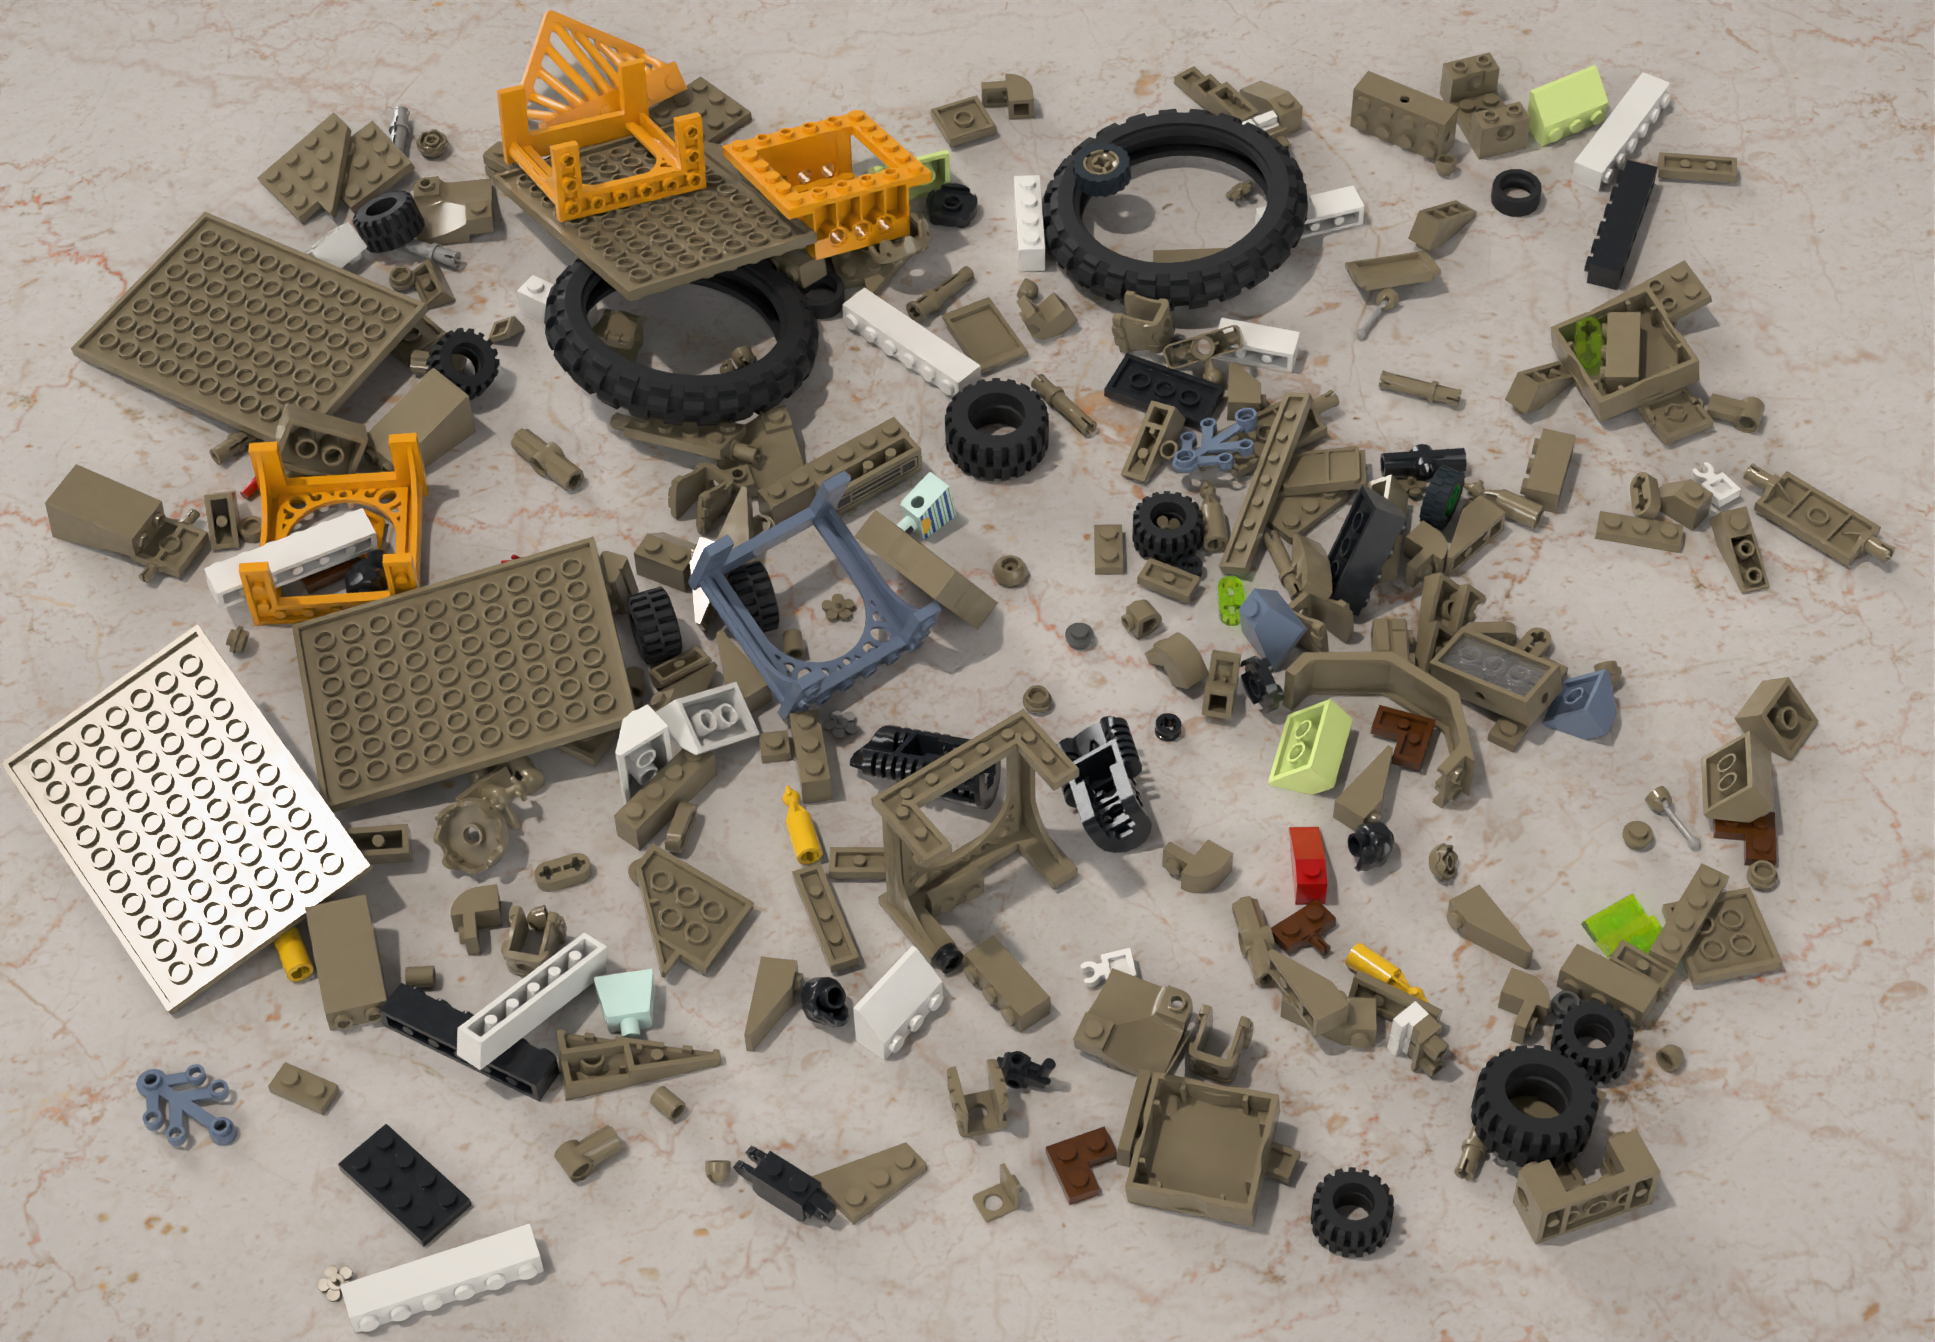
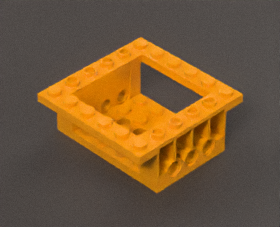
(832, 199)

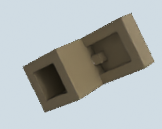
(1013, 92)
(1048, 318)
(1427, 553)
(1180, 660)
(1221, 684)
(1200, 871)
(474, 911)
(1528, 999)

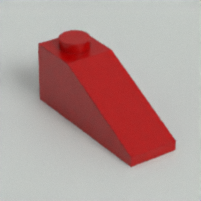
(1308, 865)

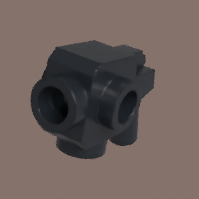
(1021, 1071)

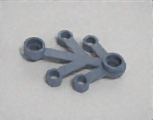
(1188, 460)
(184, 1102)

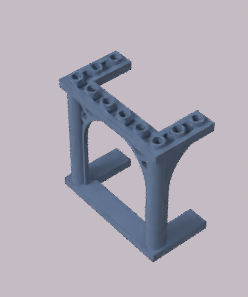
(902, 621)

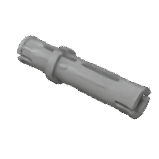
(399, 127)
(433, 251)

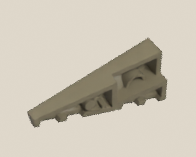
(1442, 614)
(601, 1064)

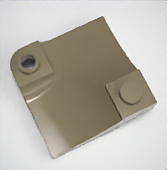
(454, 209)
(779, 457)
(1135, 1024)

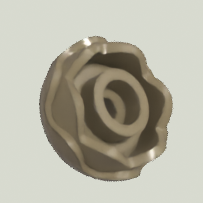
(432, 143)
(1013, 577)
(1443, 861)

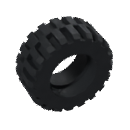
(996, 454)
(1539, 1075)

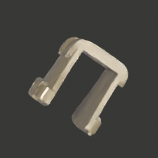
(1146, 325)
(621, 332)
(700, 487)
(1318, 617)
(524, 963)
(1211, 1066)
(992, 1100)

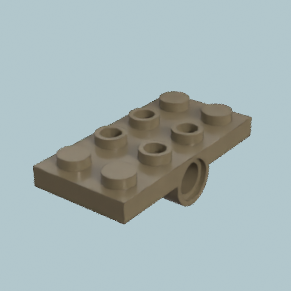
(1676, 290)

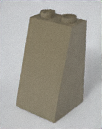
(431, 409)
(103, 513)
(347, 961)

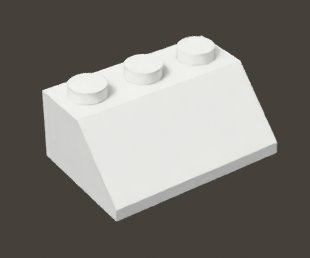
(709, 719)
(641, 750)
(897, 1004)

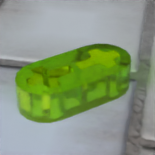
(1594, 342)
(1226, 600)

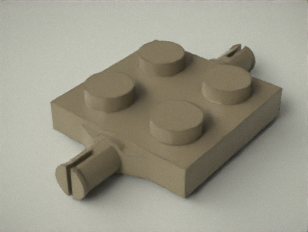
(172, 547)

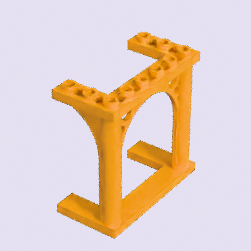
(676, 171)
(277, 492)

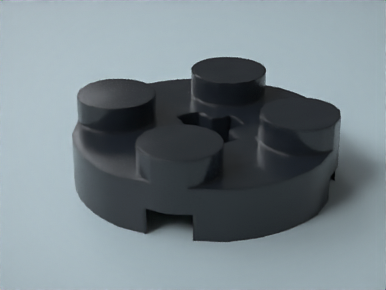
(958, 216)
(1260, 684)

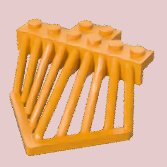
(662, 80)

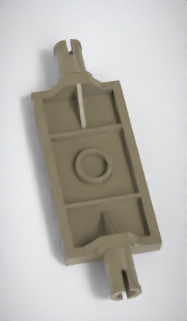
(1312, 430)
(709, 441)
(1816, 517)

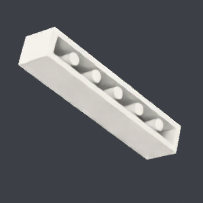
(1621, 131)
(910, 343)
(296, 555)
(531, 1001)
(442, 1278)

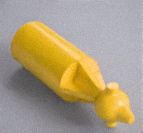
(801, 829)
(294, 955)
(1375, 965)

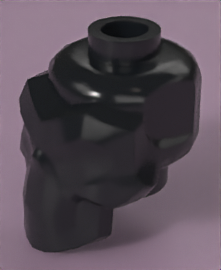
(367, 574)
(1371, 843)
(825, 1002)

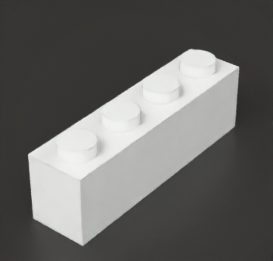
(1330, 211)
(1029, 223)

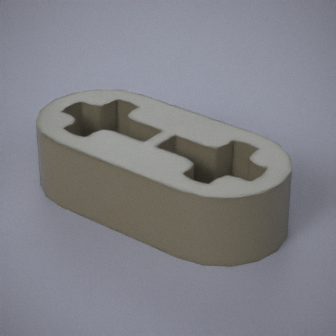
(1645, 496)
(1498, 630)
(1534, 635)
(681, 827)
(563, 872)

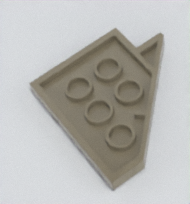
(311, 171)
(858, 268)
(687, 911)

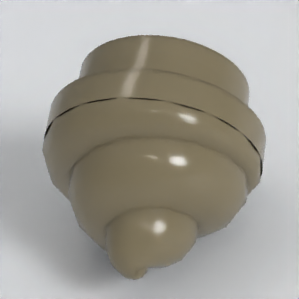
(1612, 668)

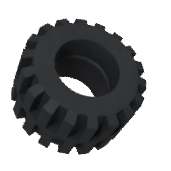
(389, 221)
(472, 347)
(1166, 544)
(756, 592)
(654, 625)
(1600, 1023)
(1346, 1234)

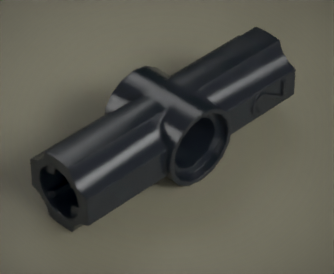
(1422, 461)

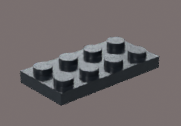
(1141, 380)
(404, 1185)

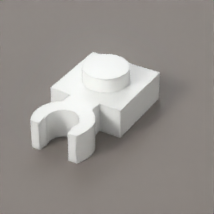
(1720, 485)
(1120, 960)

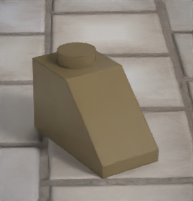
(1243, 391)
(1685, 502)
(223, 519)

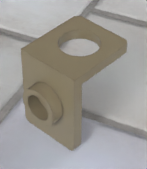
(1006, 1190)

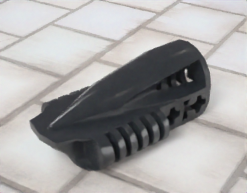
(902, 751)
(1107, 785)

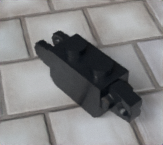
(786, 1186)

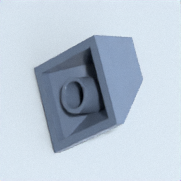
(1270, 625)
(1583, 706)

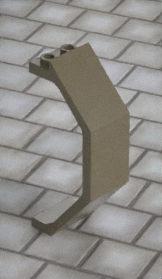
(1403, 683)

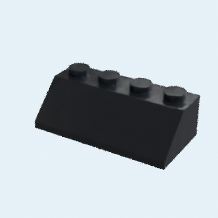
(1363, 547)

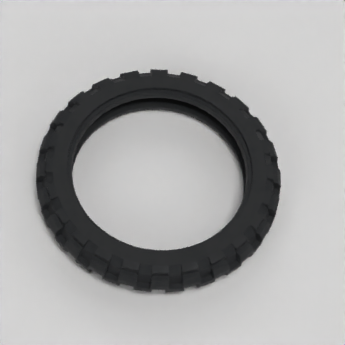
(1196, 280)
(680, 396)

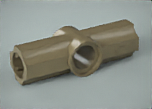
(547, 459)
(1254, 938)

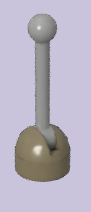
(1385, 300)
(1660, 801)

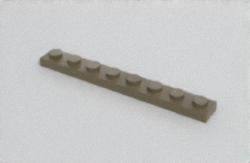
(1266, 483)

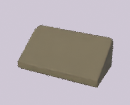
(432, 285)
(678, 667)
(1643, 965)

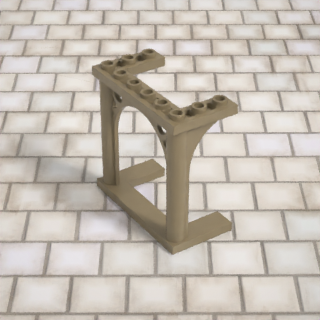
(909, 829)

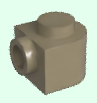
(1141, 618)

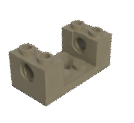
(1482, 115)
(1625, 1185)

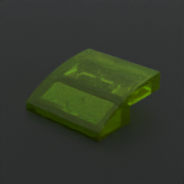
(1622, 921)

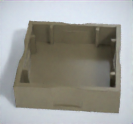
(1664, 357)
(926, 569)
(1203, 1149)

